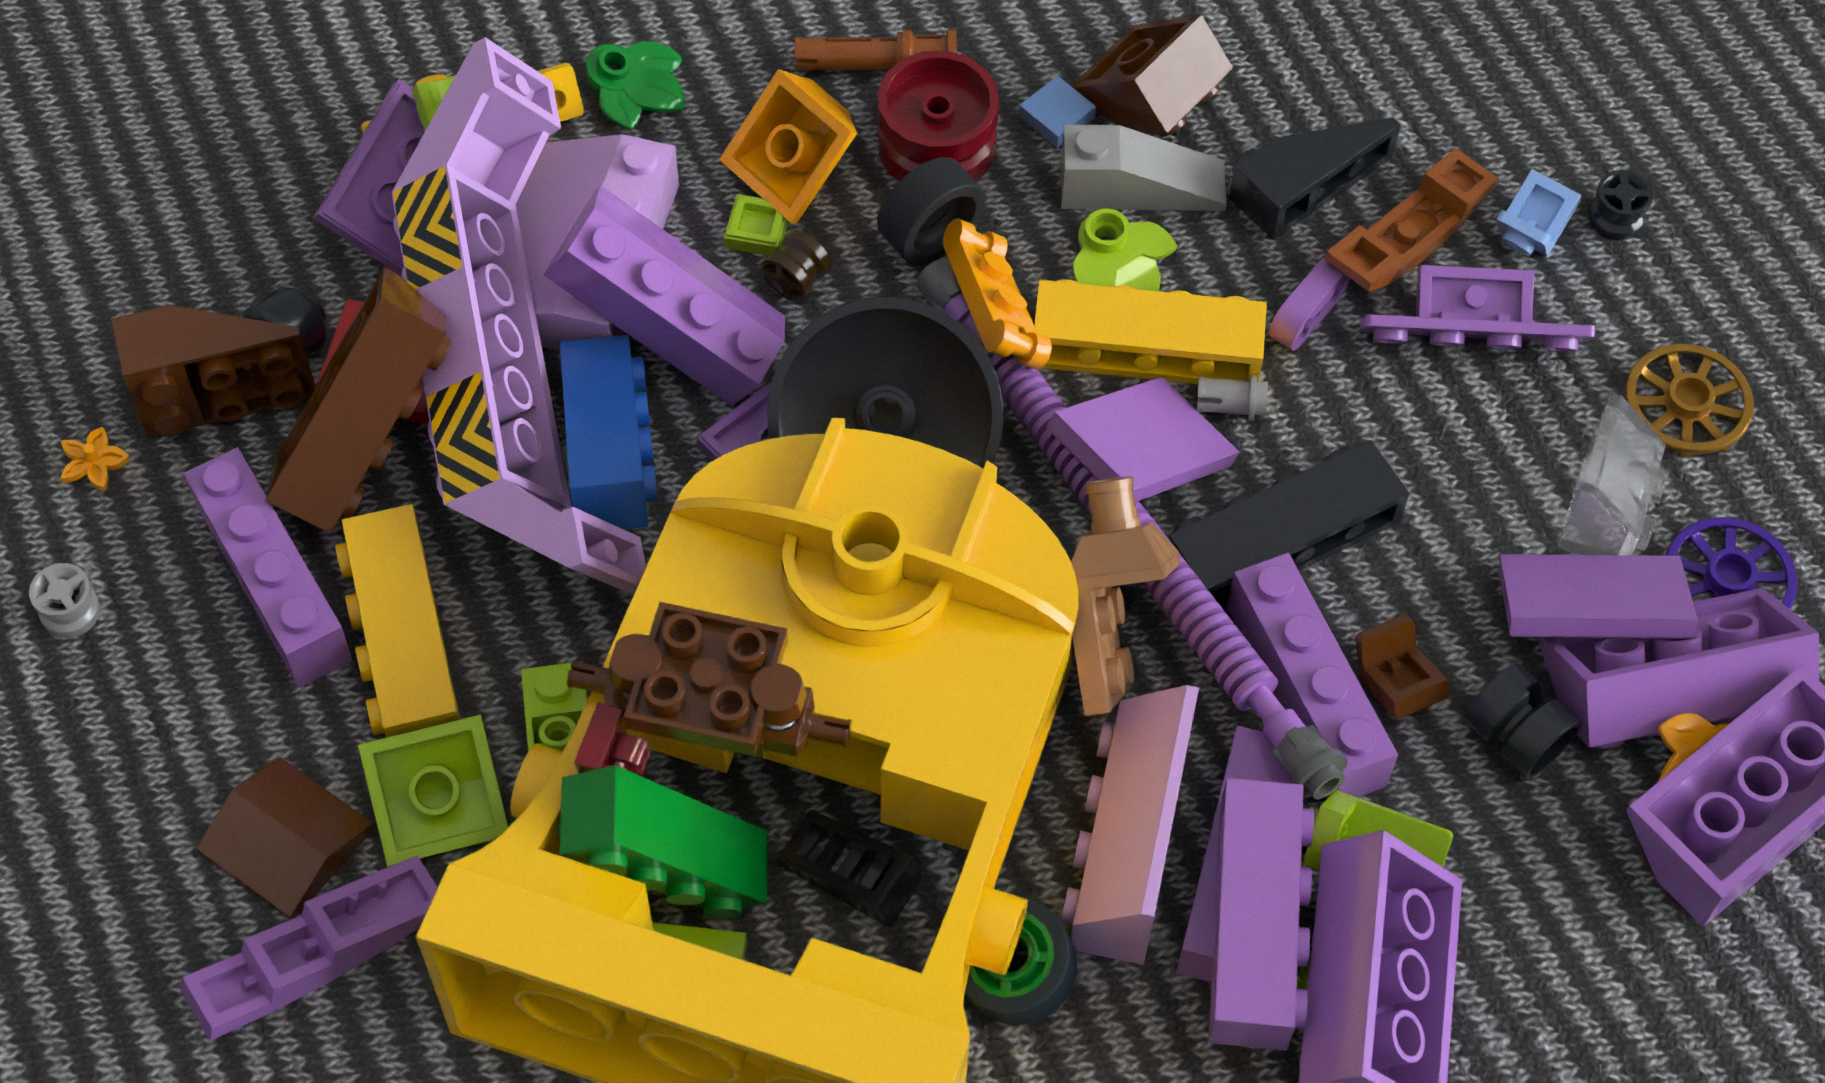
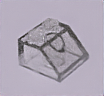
(1616, 485)

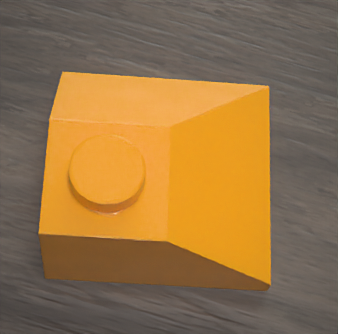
(790, 143)

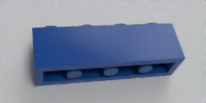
(604, 432)

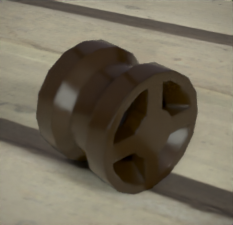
(796, 265)

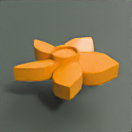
(93, 459)

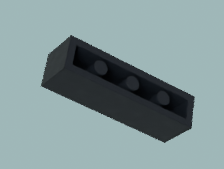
(1301, 514)

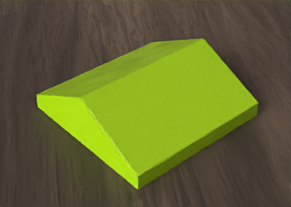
(433, 789)

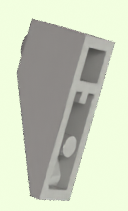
(1136, 172)

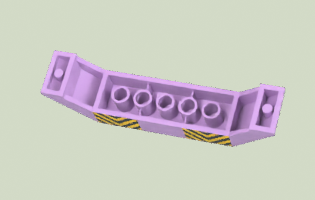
(467, 258)

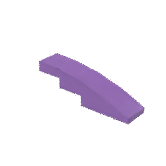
(312, 949)

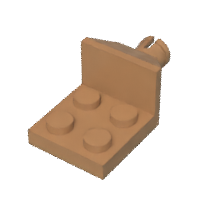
(1112, 554)

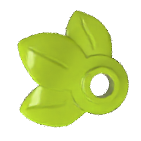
(1125, 258)

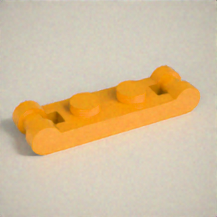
(993, 294)

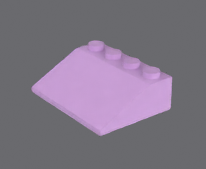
(554, 196)

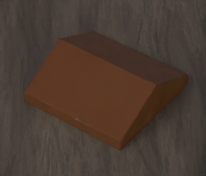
(283, 836)

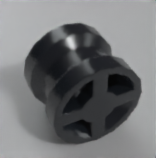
(1634, 199)

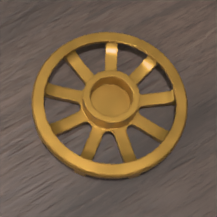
(1691, 399)

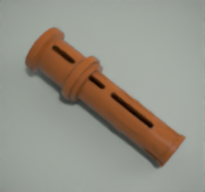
(866, 52)

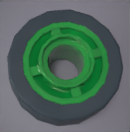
(1036, 987)

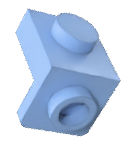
(1537, 215)

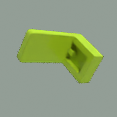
(1349, 816)

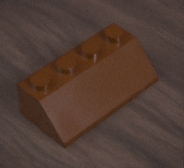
(358, 402)

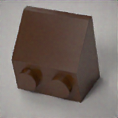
(1156, 75)

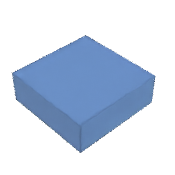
(1054, 107)

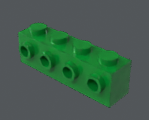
(663, 841)

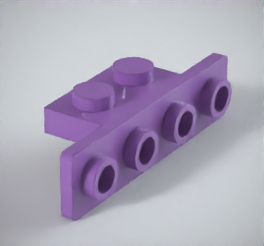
(1475, 305)

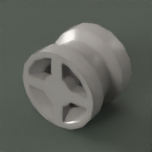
(67, 586)

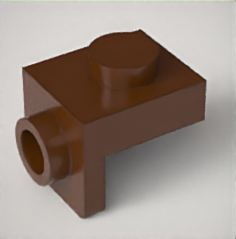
(1397, 669)

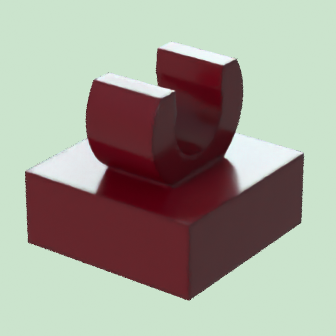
(609, 745)

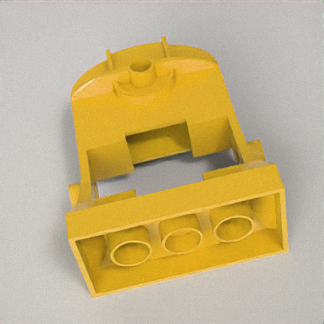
(917, 613)

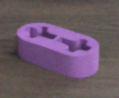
(1308, 305)

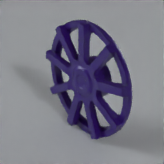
(1732, 569)

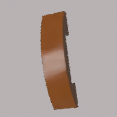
(1416, 225)

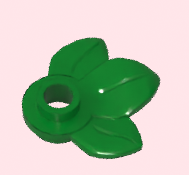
(639, 84)

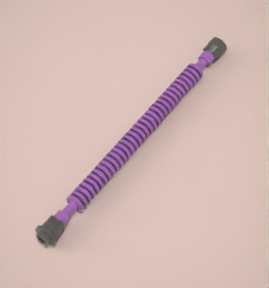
(1181, 594)

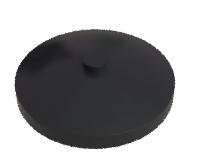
(892, 372)

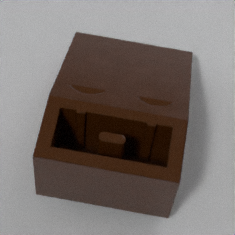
(208, 367)

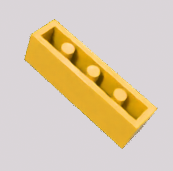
(1150, 332)
(398, 621)

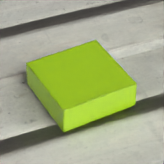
(754, 226)

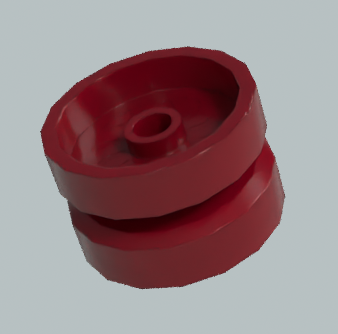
(937, 109)

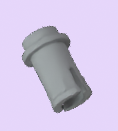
(1232, 396)

